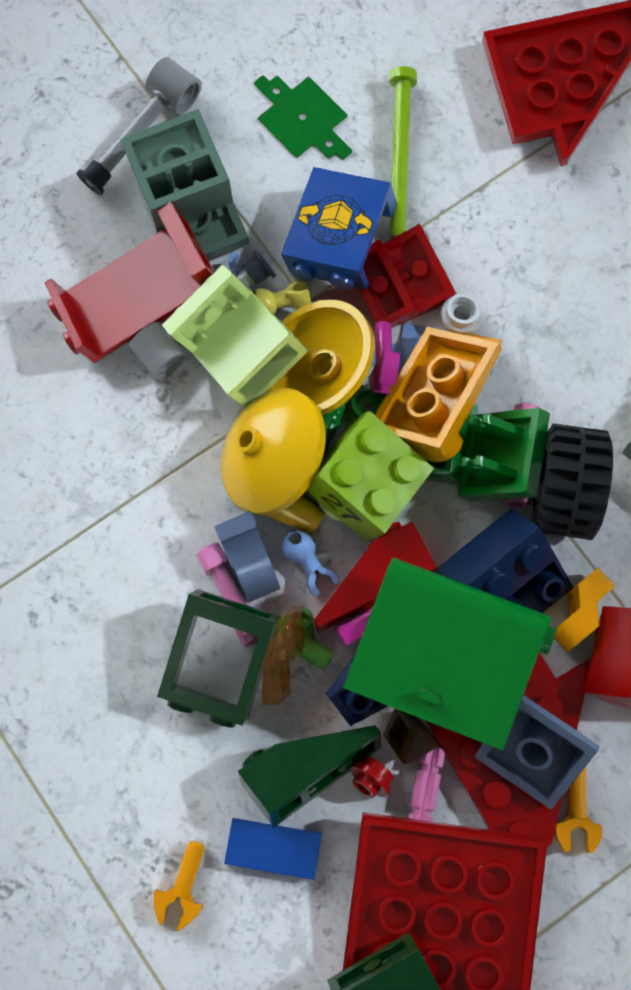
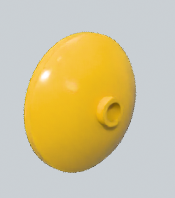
(337, 356)
(273, 451)

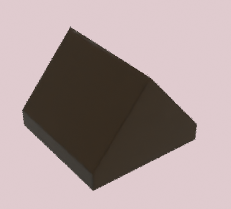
(408, 737)

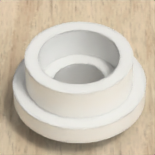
(461, 303)

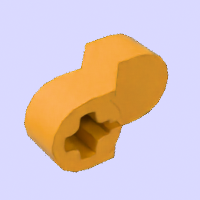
(583, 609)

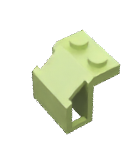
(235, 337)

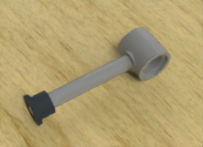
(171, 89)
(164, 354)

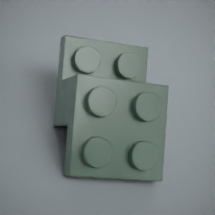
(183, 167)

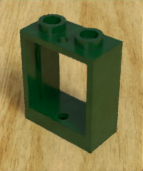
(230, 614)

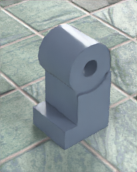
(248, 556)

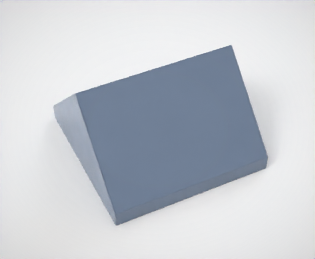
(540, 754)

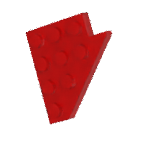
(559, 72)
(495, 798)

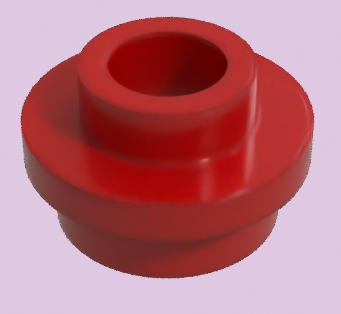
(371, 777)

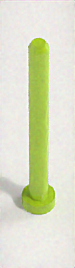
(402, 79)

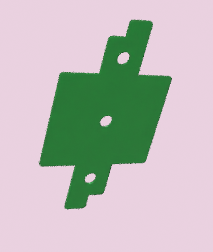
(297, 134)

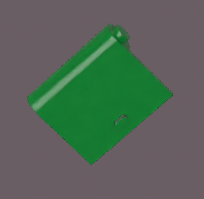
(451, 643)

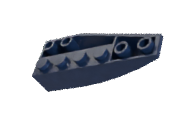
(504, 560)

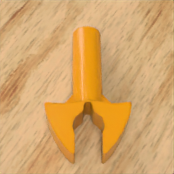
(182, 888)

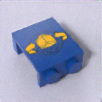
(336, 227)

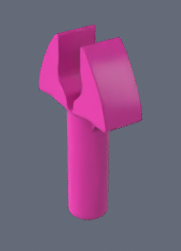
(386, 362)

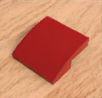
(405, 278)

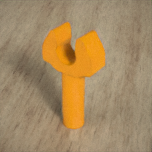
(578, 817)

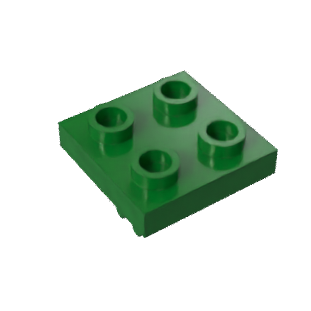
(504, 455)

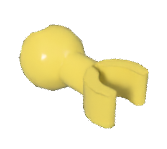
(295, 296)

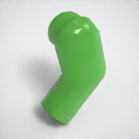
(314, 651)

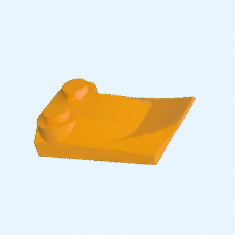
(438, 391)

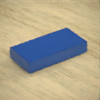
(273, 849)

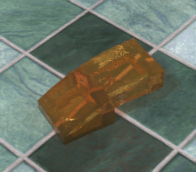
(285, 645)

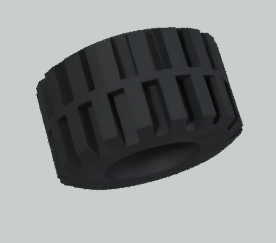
(574, 481)

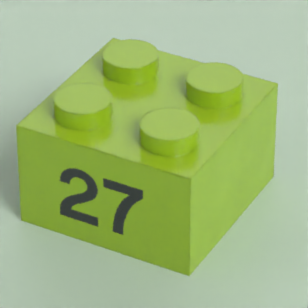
(368, 476)

